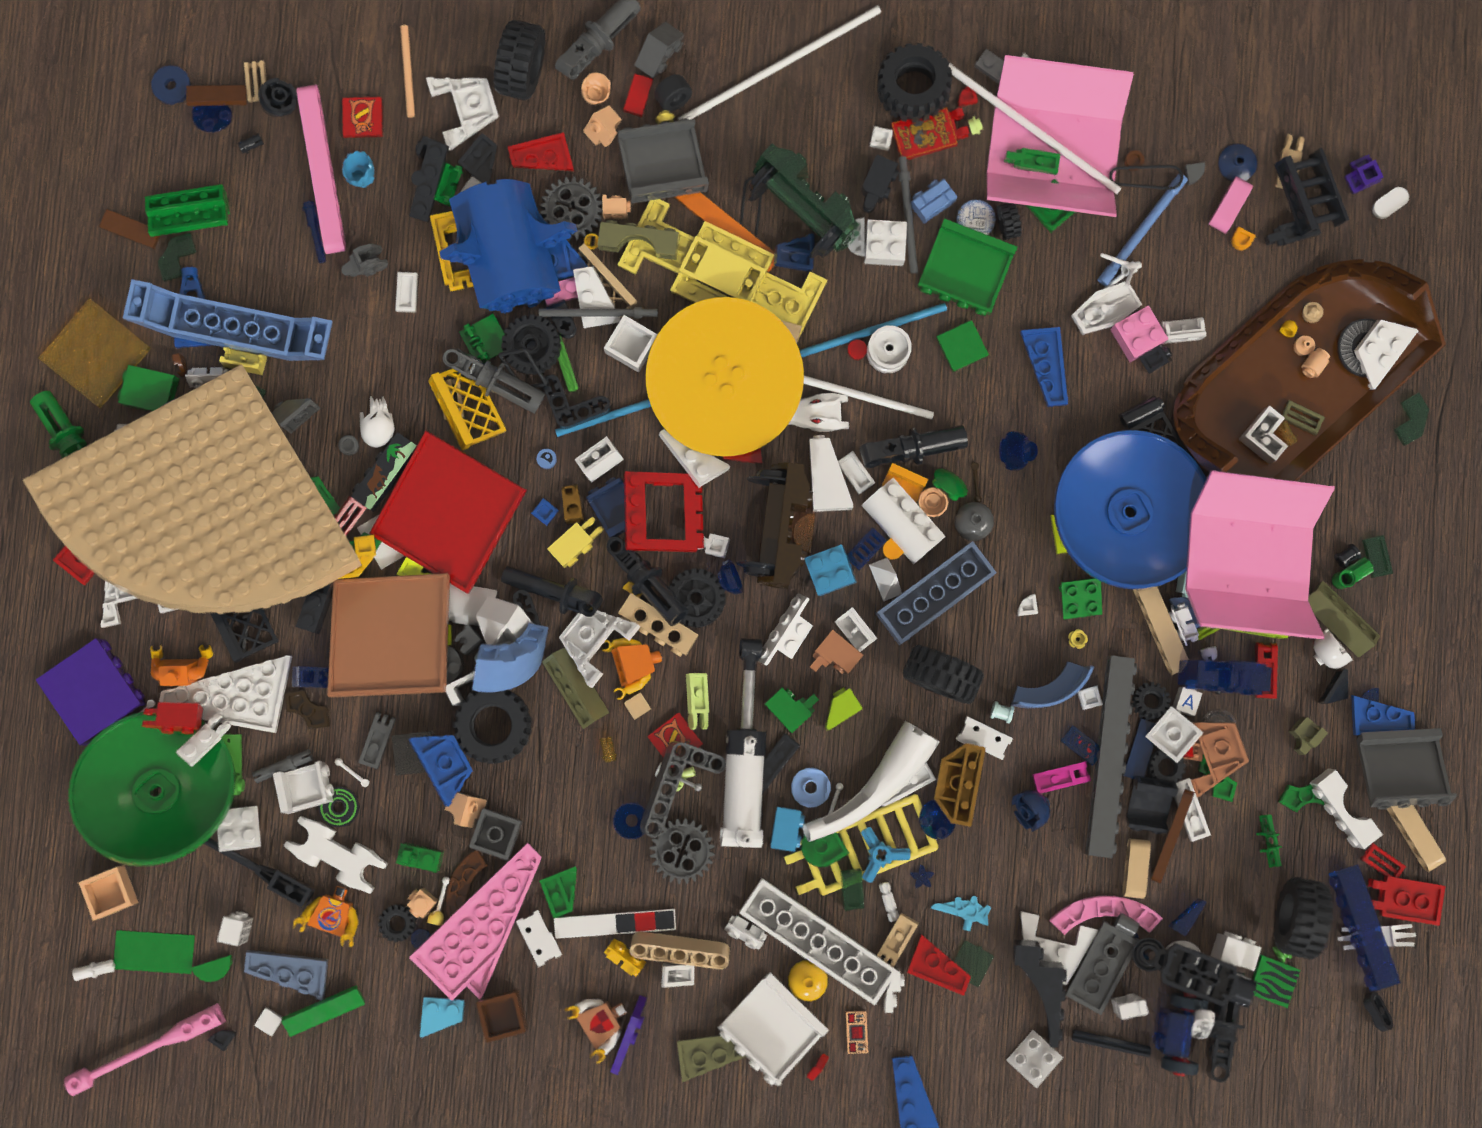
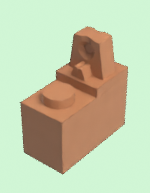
(838, 651)

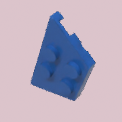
(565, 259)
(443, 764)

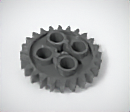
(578, 193)
(699, 857)

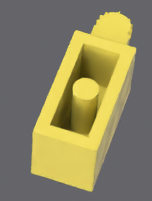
(573, 543)

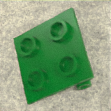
(483, 338)
(1081, 598)

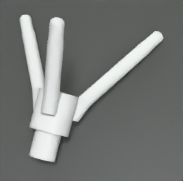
(1127, 269)

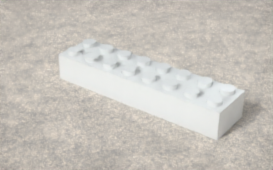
(818, 941)

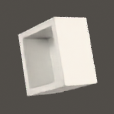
(885, 242)
(630, 343)

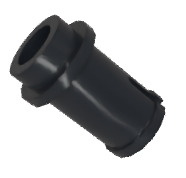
(250, 143)

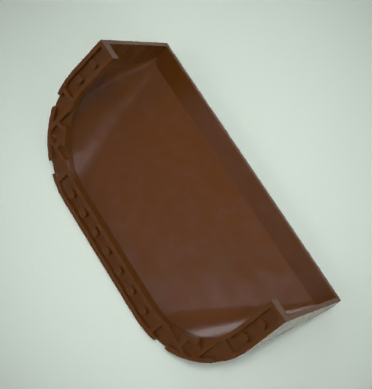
(1263, 370)

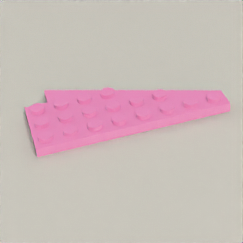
(472, 939)

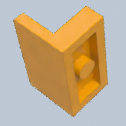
(909, 481)

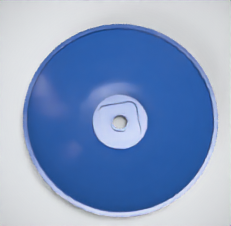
(1120, 473)

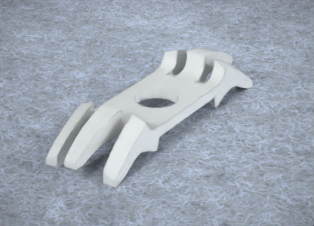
(1389, 934)

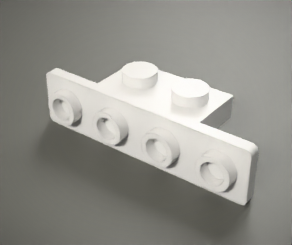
(789, 631)

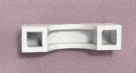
(1331, 788)

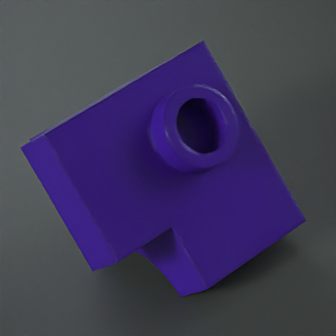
(1364, 174)

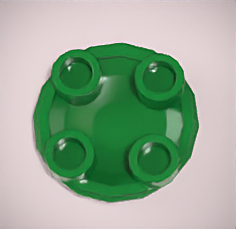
(950, 483)

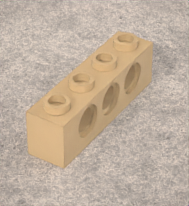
(634, 604)

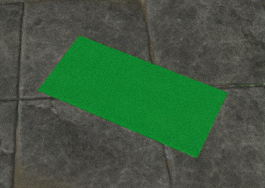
(154, 952)

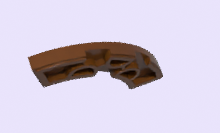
(462, 879)

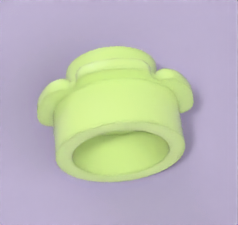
(975, 125)

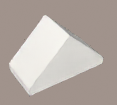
(677, 975)

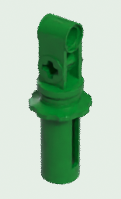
(67, 440)

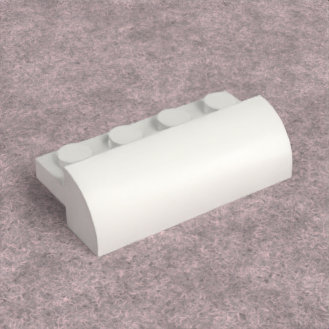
(903, 520)

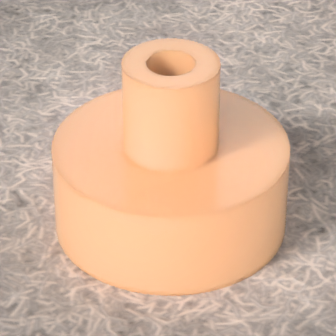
(1304, 345)

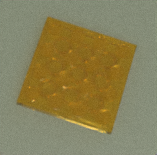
(94, 352)

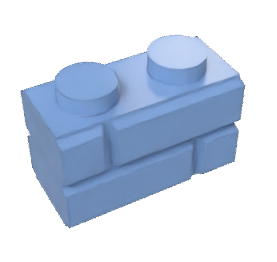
(934, 200)

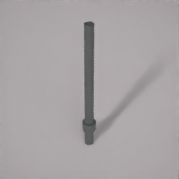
(904, 178)
(636, 312)

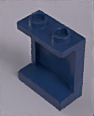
(609, 506)

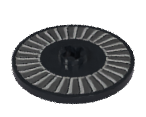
(1349, 340)

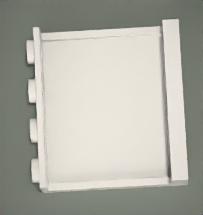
(772, 1029)

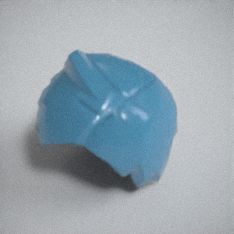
(358, 169)

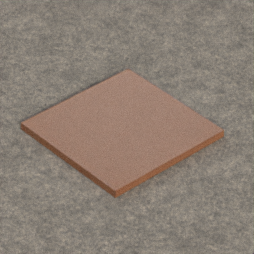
(389, 635)

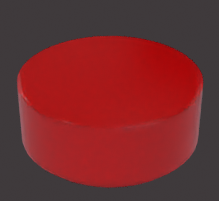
(857, 349)

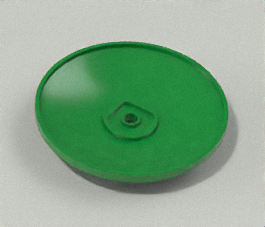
(114, 789)

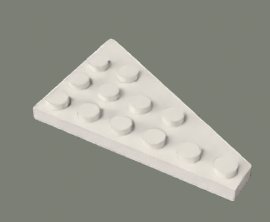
(242, 697)

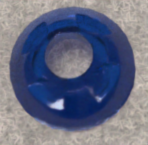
(729, 578)
(620, 824)

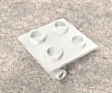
(1034, 1059)

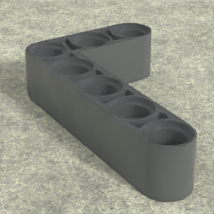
(673, 781)

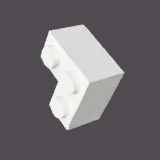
(1260, 435)
(1236, 952)

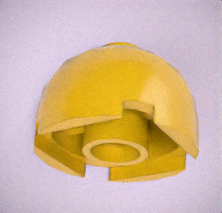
(807, 981)

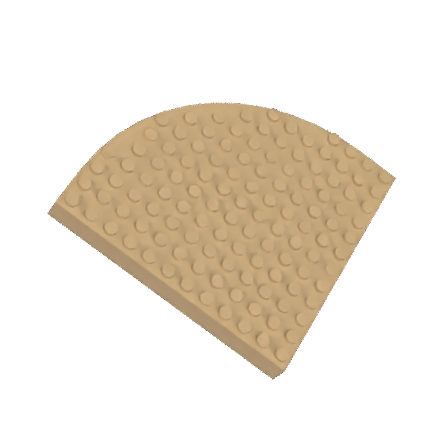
(197, 506)

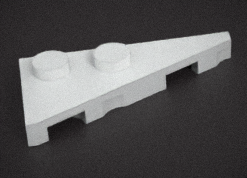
(698, 465)

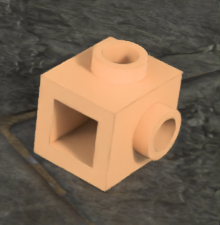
(421, 902)

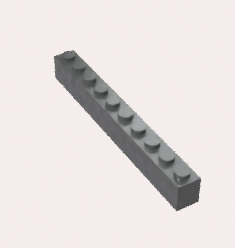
(1110, 764)

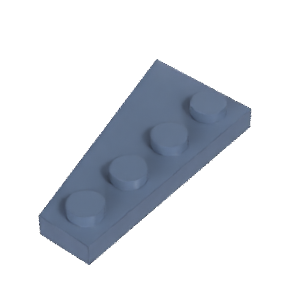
(292, 971)

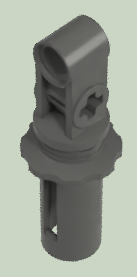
(597, 37)
(487, 376)

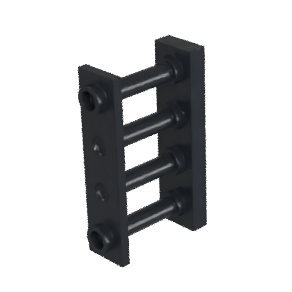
(1296, 196)

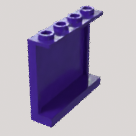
(90, 690)

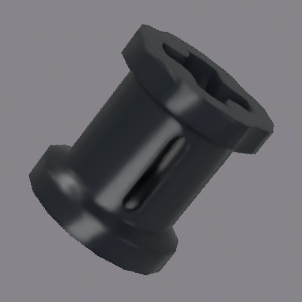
(1347, 555)

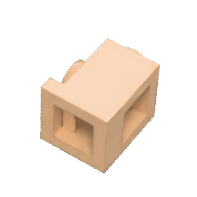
(615, 207)

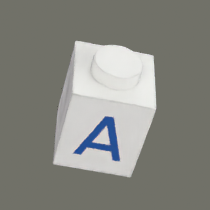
(1187, 701)

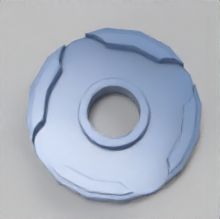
(810, 799)

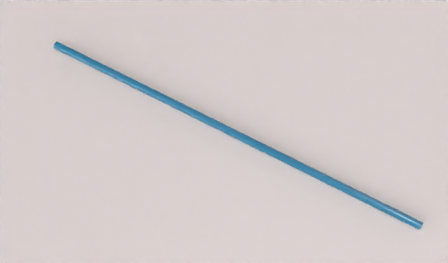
(804, 352)

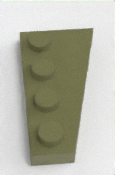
(704, 1055)

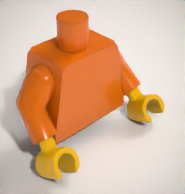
(179, 671)

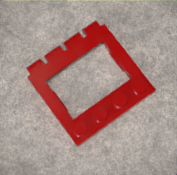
(636, 512)

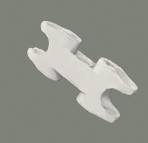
(322, 847)

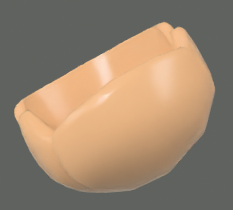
(595, 88)
(933, 501)

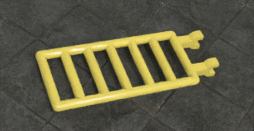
(878, 814)

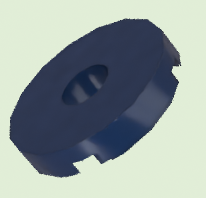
(163, 77)

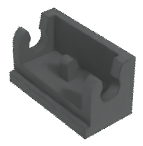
(470, 638)

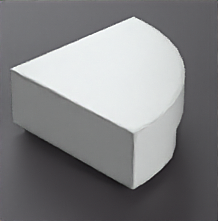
(1028, 606)

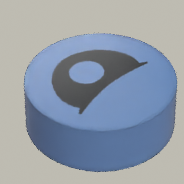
(546, 459)

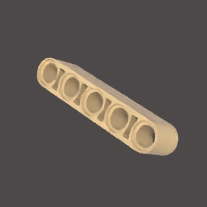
(1161, 627)
(1417, 837)
(680, 950)

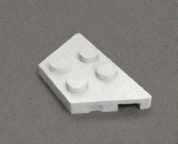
(1382, 348)

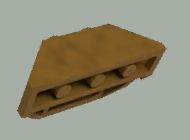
(959, 783)

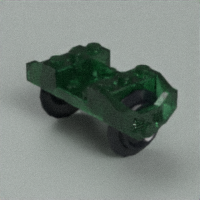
(786, 178)

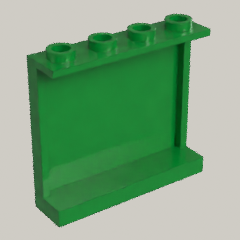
(966, 267)

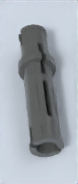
(290, 762)

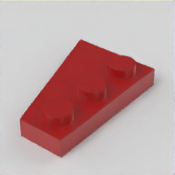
(542, 153)
(937, 968)

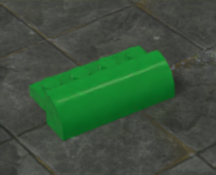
(187, 210)

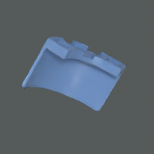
(510, 665)
(1062, 688)

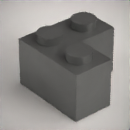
(658, 48)

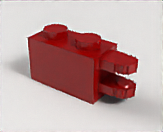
(175, 717)

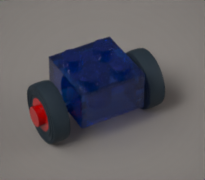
(1175, 1033)

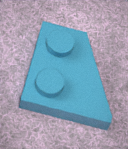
(440, 1014)

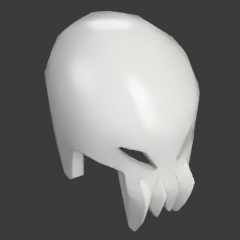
(380, 429)

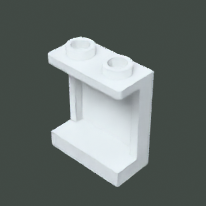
(303, 787)

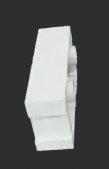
(984, 737)
(539, 938)
(1129, 1006)

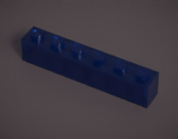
(1364, 928)

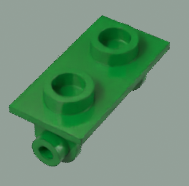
(448, 183)

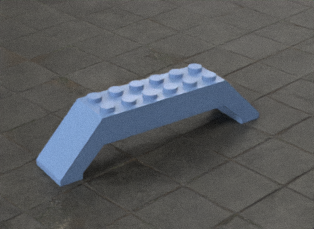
(227, 324)

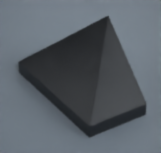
(1337, 688)

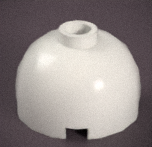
(1330, 651)

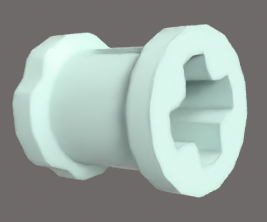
(1002, 712)

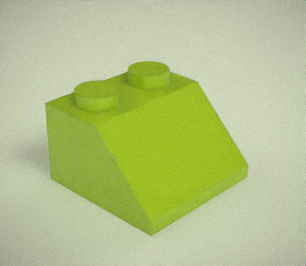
(841, 708)

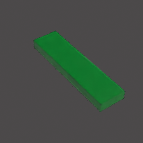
(323, 1011)

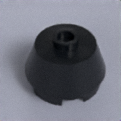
(277, 97)

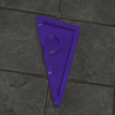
(630, 1034)

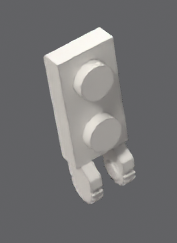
(203, 740)

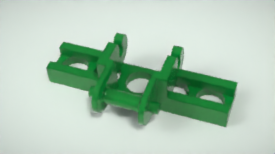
(1270, 847)

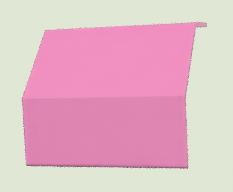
(1075, 107)
(1254, 554)

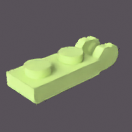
(697, 700)

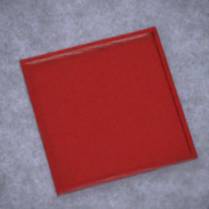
(447, 511)

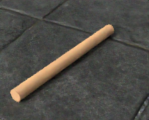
(407, 71)

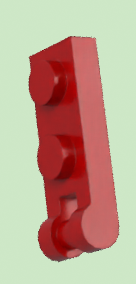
(1271, 662)

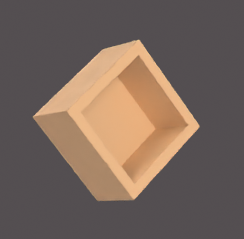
(108, 892)

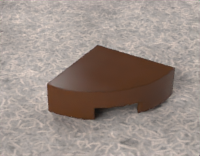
(181, 364)

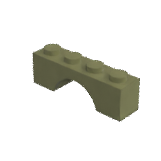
(614, 236)

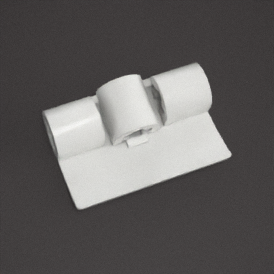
(465, 606)

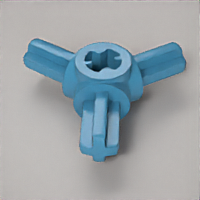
(889, 855)

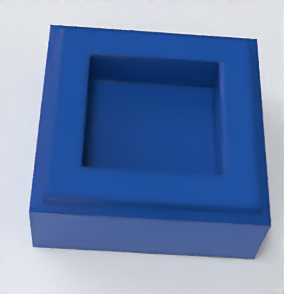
(545, 512)

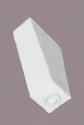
(827, 480)

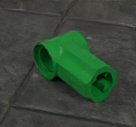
(1353, 573)

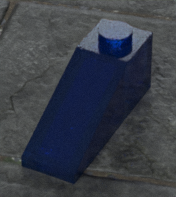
(310, 677)

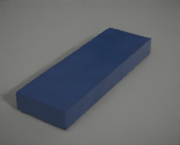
(1140, 751)

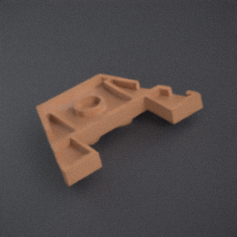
(1222, 752)

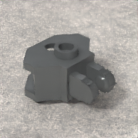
(364, 261)

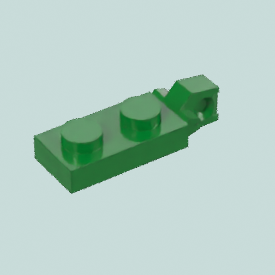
(1034, 160)

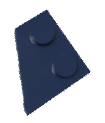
(795, 254)

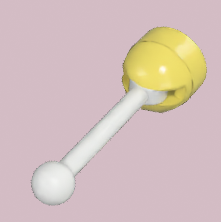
(436, 917)

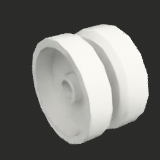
(894, 339)

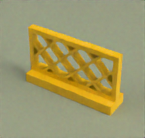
(454, 416)

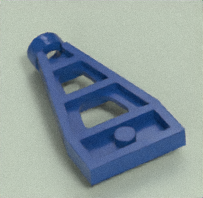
(186, 286)

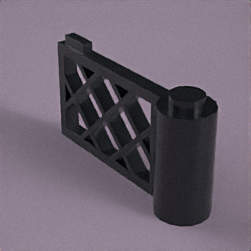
(1147, 413)

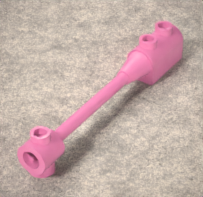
(180, 1032)

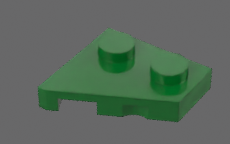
(560, 891)

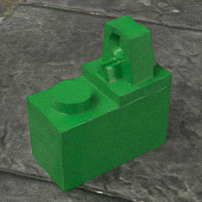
(788, 711)
(420, 857)

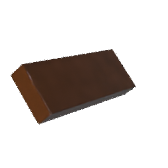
(216, 95)
(128, 229)

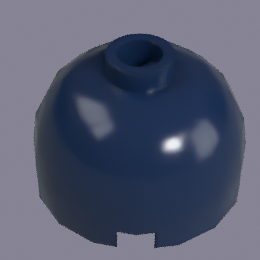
(1032, 809)

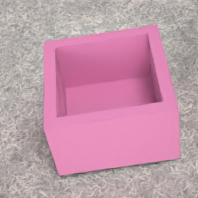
(1139, 333)

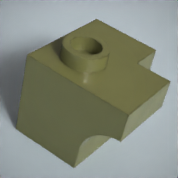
(1307, 735)

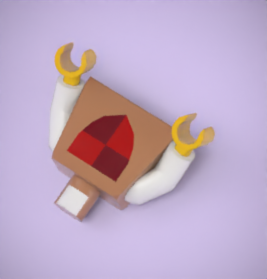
(599, 1023)

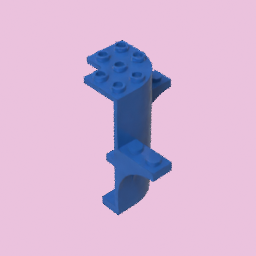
(505, 244)

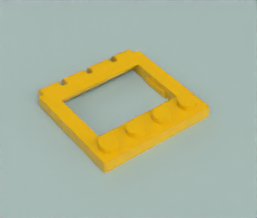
(444, 224)

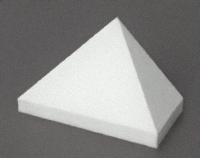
(885, 579)

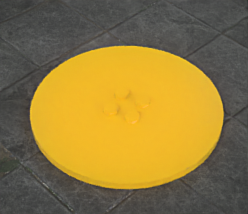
(724, 376)

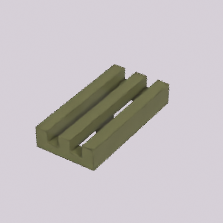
(1320, 418)

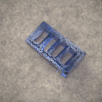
(878, 537)
(1186, 919)

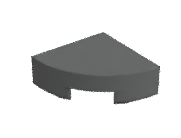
(1194, 172)

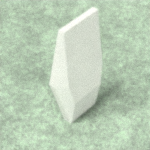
(1106, 308)

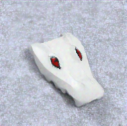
(820, 413)

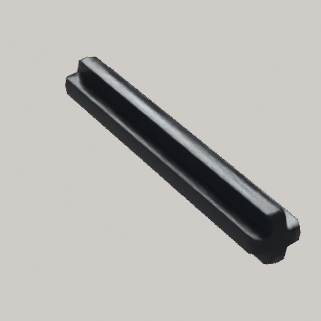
(1111, 1043)

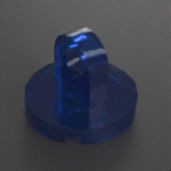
(1017, 450)

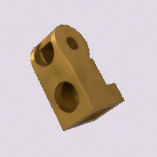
(572, 504)

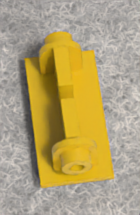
(618, 951)

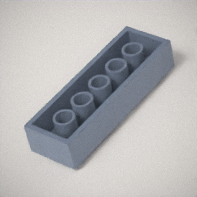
(936, 593)

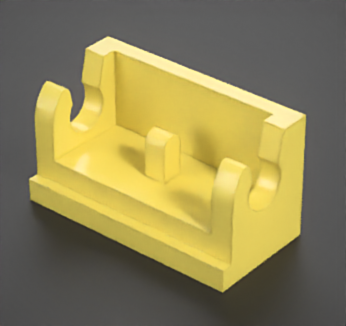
(251, 362)

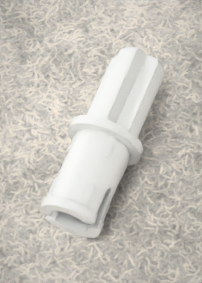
(93, 970)

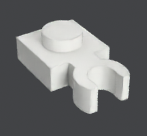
(716, 545)

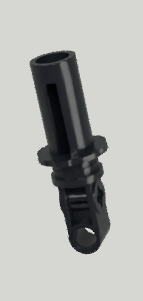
(914, 446)
(645, 577)
(1222, 1038)

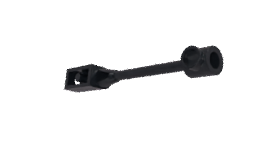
(277, 880)

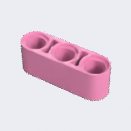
(1230, 204)

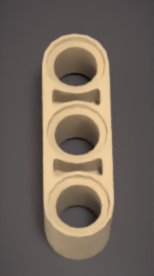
(1136, 868)

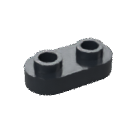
(1378, 1011)

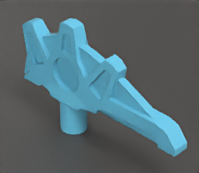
(968, 910)

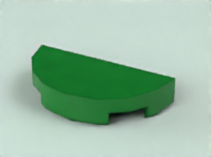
(213, 970)

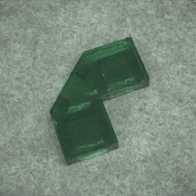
(177, 248)
(1417, 412)

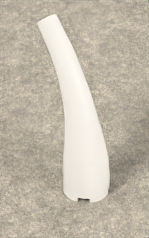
(899, 765)

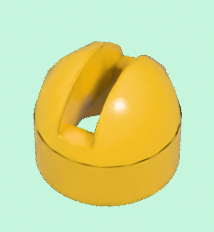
(588, 239)
(1289, 328)

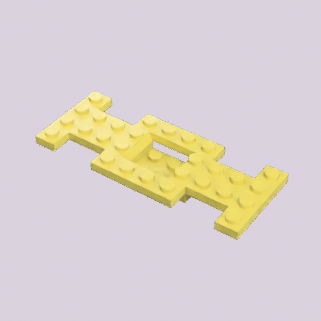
(726, 265)

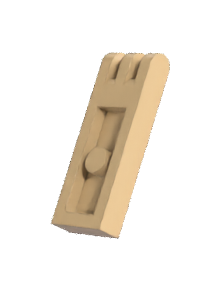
(898, 938)

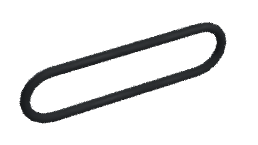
(743, 203)

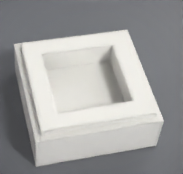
(881, 138)
(1089, 697)
(268, 1021)

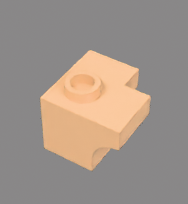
(603, 126)
(466, 809)

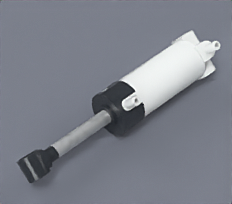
(744, 764)

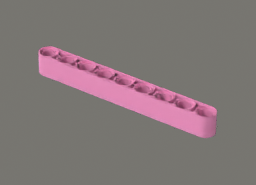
(321, 169)

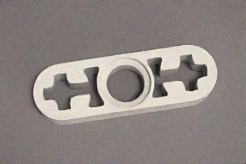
(1202, 1024)

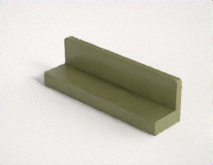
(1342, 620)
(579, 696)

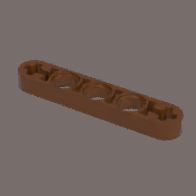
(1172, 836)

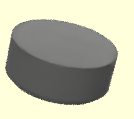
(348, 445)

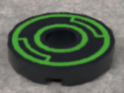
(349, 813)

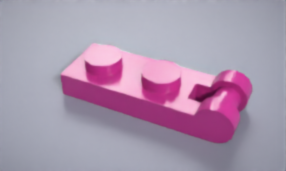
(1061, 777)

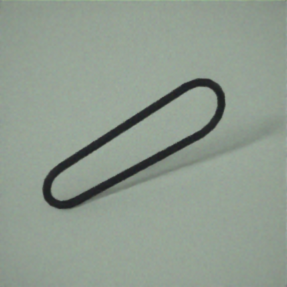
(1146, 167)

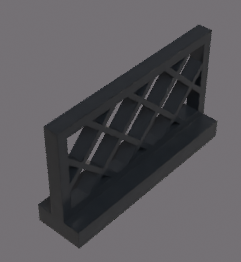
(230, 640)

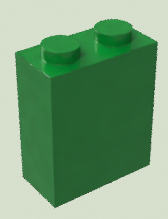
(146, 388)

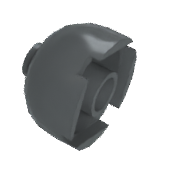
(974, 521)

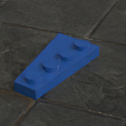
(911, 1096)

